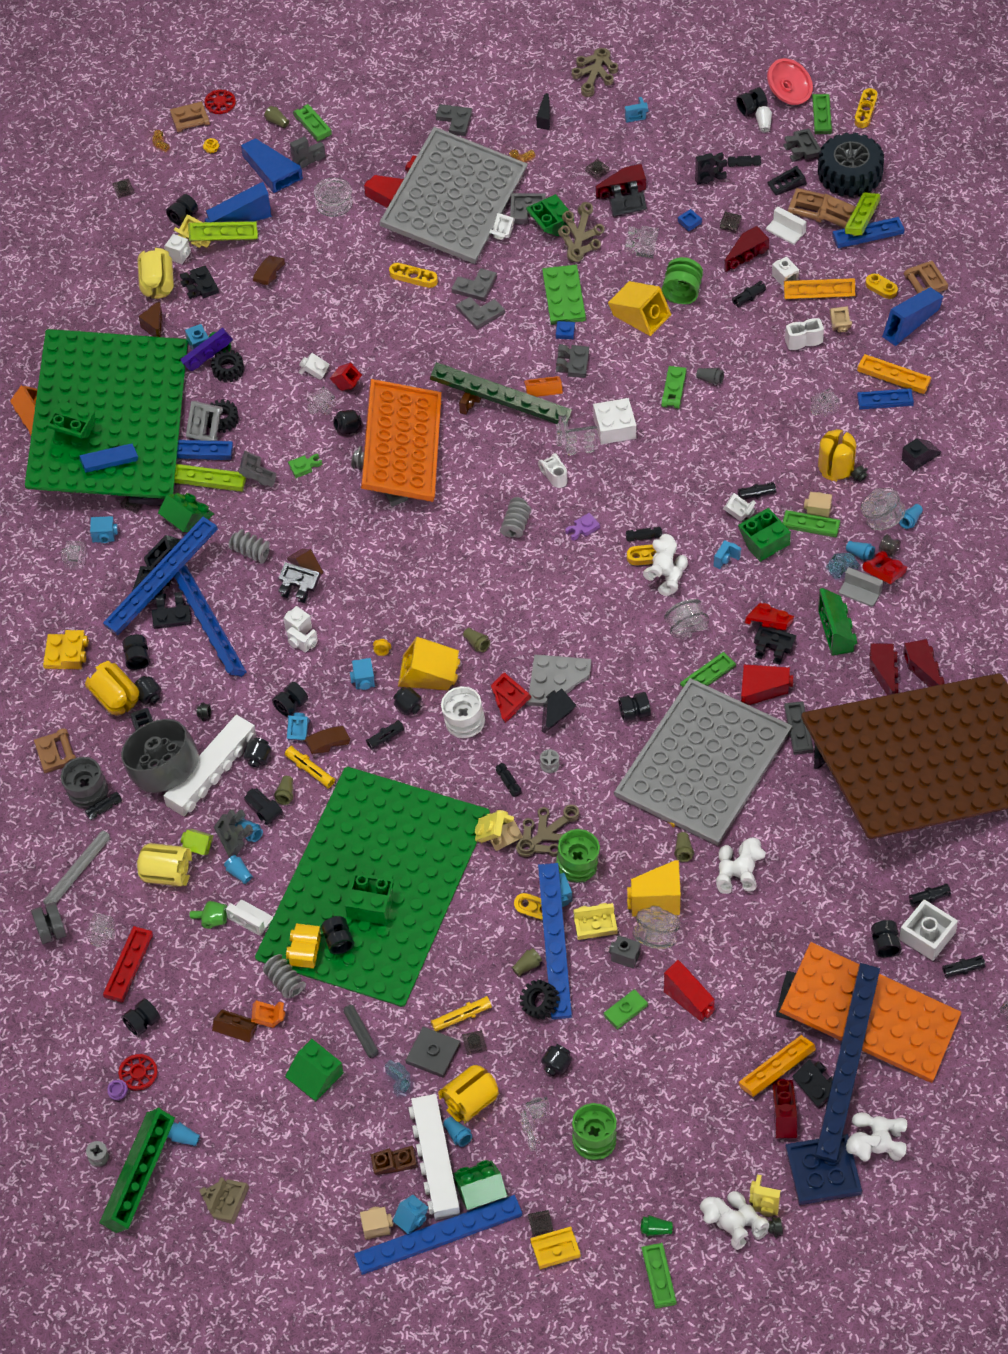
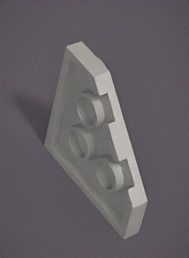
(555, 673)

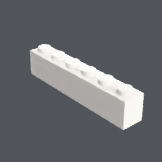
(211, 764)
(435, 1157)

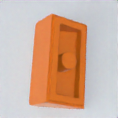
(544, 386)

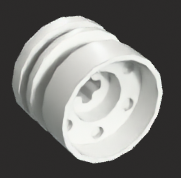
(463, 712)

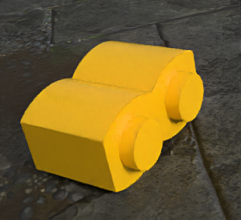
(304, 945)

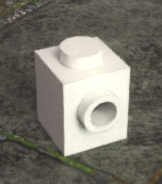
(178, 248)
(784, 270)
(298, 619)

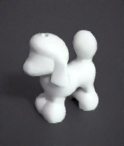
(663, 565)
(742, 867)
(880, 1141)
(734, 1221)

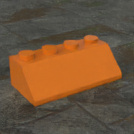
(24, 404)

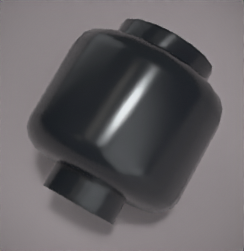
(347, 421)
(148, 690)
(407, 701)
(257, 752)
(556, 1060)

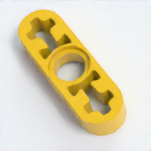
(865, 103)
(407, 270)

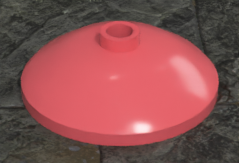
(790, 81)

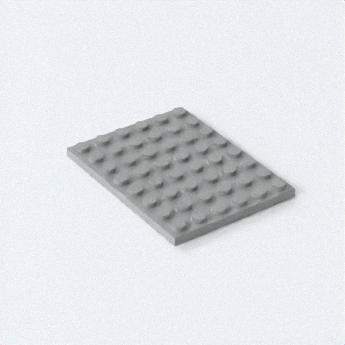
(453, 195)
(703, 761)

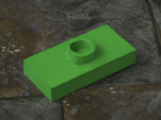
(625, 1009)

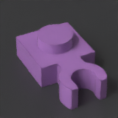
(583, 525)

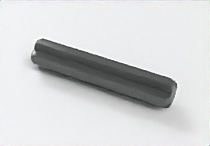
(361, 1031)

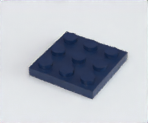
(820, 1179)

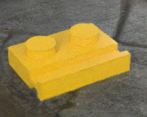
(555, 1247)

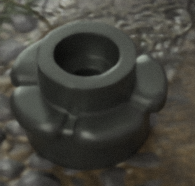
(859, 473)
(204, 711)
(775, 1226)

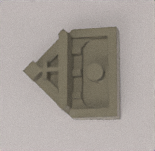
(225, 1199)

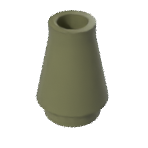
(275, 116)
(478, 641)
(284, 792)
(683, 847)
(527, 962)

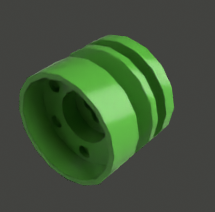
(682, 281)
(578, 855)
(594, 1131)

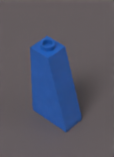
(270, 165)
(244, 207)
(911, 314)

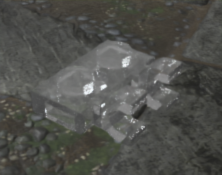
(647, 241)

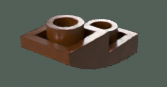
(267, 270)
(467, 402)
(323, 740)
(394, 1161)

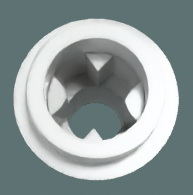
(763, 118)

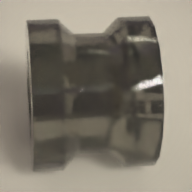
(889, 545)

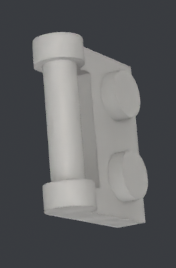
(198, 421)

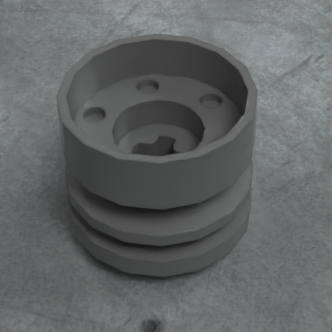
(84, 782)

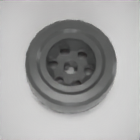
(154, 745)

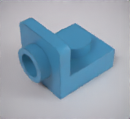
(637, 111)
(725, 552)
(297, 727)

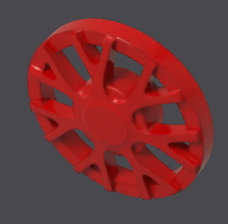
(220, 101)
(138, 1071)

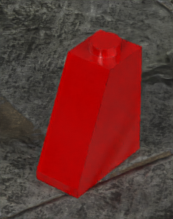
(382, 189)
(764, 683)
(688, 991)

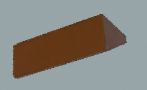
(234, 1025)

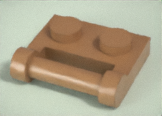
(189, 116)
(808, 200)
(835, 211)
(929, 274)
(48, 751)

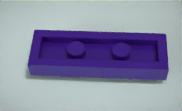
(207, 349)

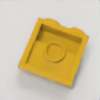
(66, 650)

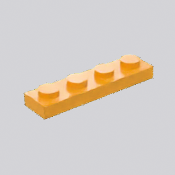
(819, 288)
(894, 374)
(777, 1065)

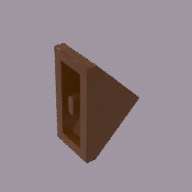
(152, 320)
(305, 559)

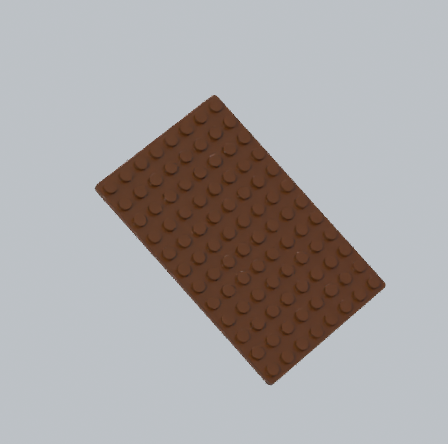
(919, 754)

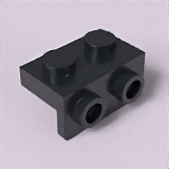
(814, 1081)

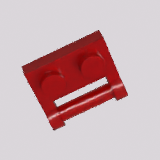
(890, 568)

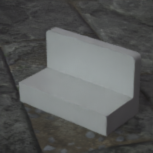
(861, 587)

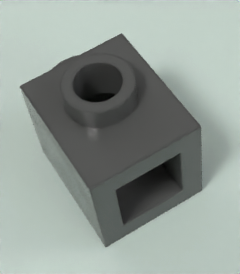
(625, 951)

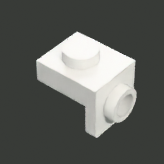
(502, 226)
(314, 366)
(739, 508)
(299, 640)

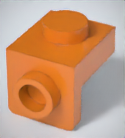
(267, 1014)

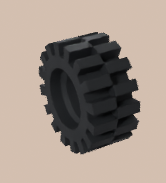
(224, 358)
(229, 421)
(548, 1003)

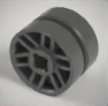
(48, 923)

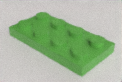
(563, 294)

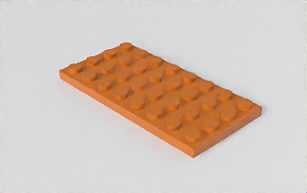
(401, 440)
(902, 1024)

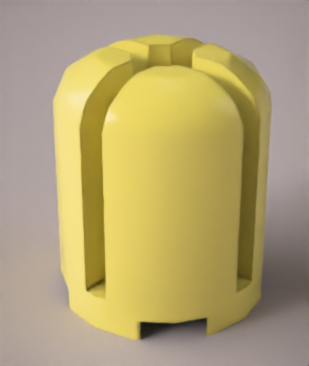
(155, 273)
(164, 864)

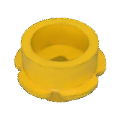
(211, 145)
(381, 647)

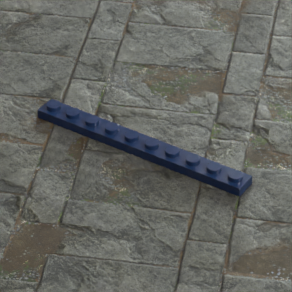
(847, 1063)

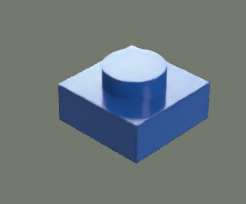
(689, 220)
(565, 330)

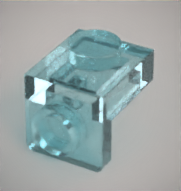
(840, 562)
(399, 1074)

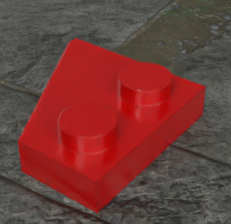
(770, 617)
(509, 696)

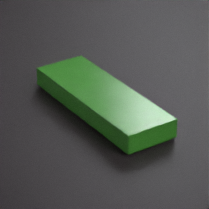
(821, 114)
(811, 523)
(712, 670)
(658, 1275)

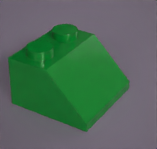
(314, 1070)

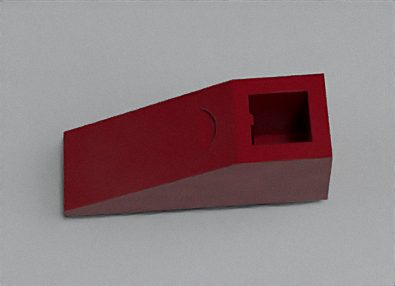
(625, 175)
(748, 246)
(921, 662)
(882, 666)
(784, 1109)

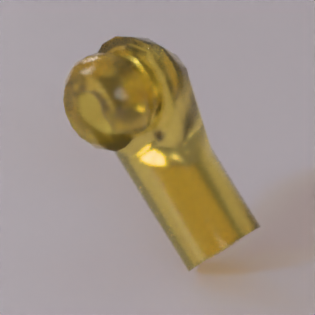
(157, 140)
(522, 157)

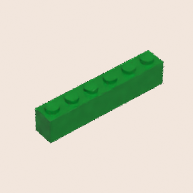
(137, 1170)

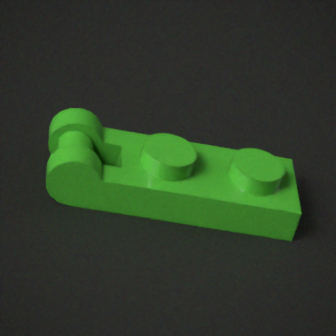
(312, 122)
(674, 387)

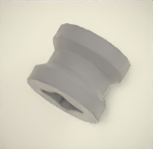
(545, 761)
(99, 1158)

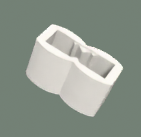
(804, 334)

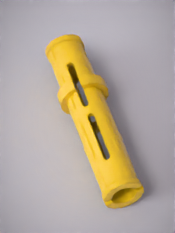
(293, 754)
(481, 1004)

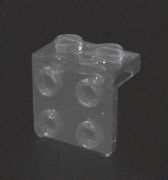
(576, 439)
(533, 1114)

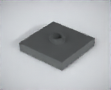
(433, 1052)

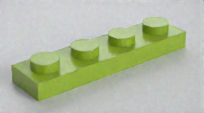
(862, 214)
(222, 231)
(209, 477)

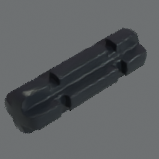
(744, 160)
(645, 533)
(508, 779)
(103, 805)

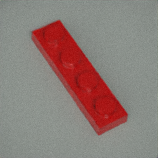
(128, 964)

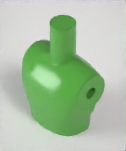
(212, 914)

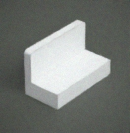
(787, 226)
(249, 917)

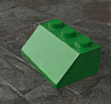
(835, 623)

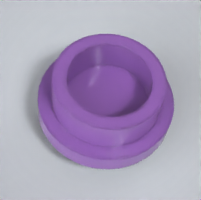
(117, 1089)

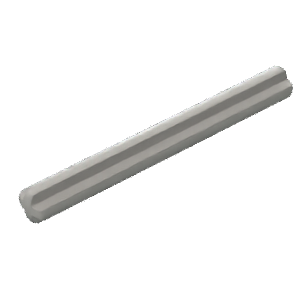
(77, 868)

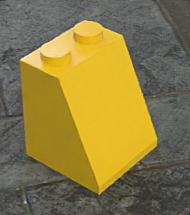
(640, 306)
(428, 666)
(656, 888)

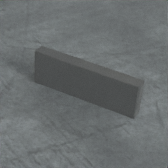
(799, 734)

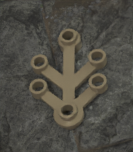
(600, 55)
(579, 233)
(544, 833)

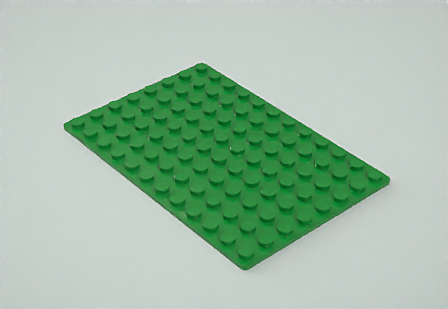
(136, 400)
(384, 832)

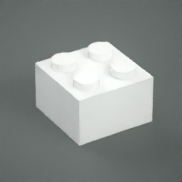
(614, 421)
(928, 930)

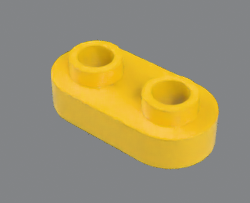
(880, 286)
(644, 553)
(533, 908)

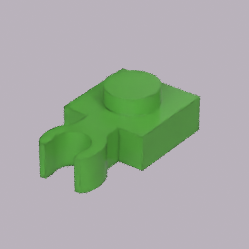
(302, 466)

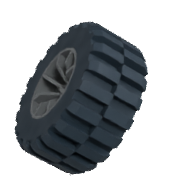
(850, 164)

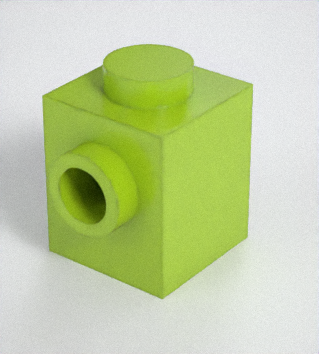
(197, 841)

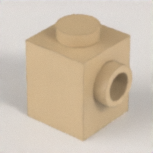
(818, 504)
(376, 1222)

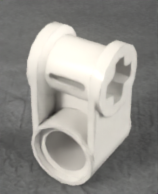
(554, 471)

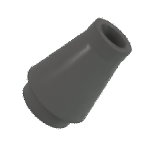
(711, 375)

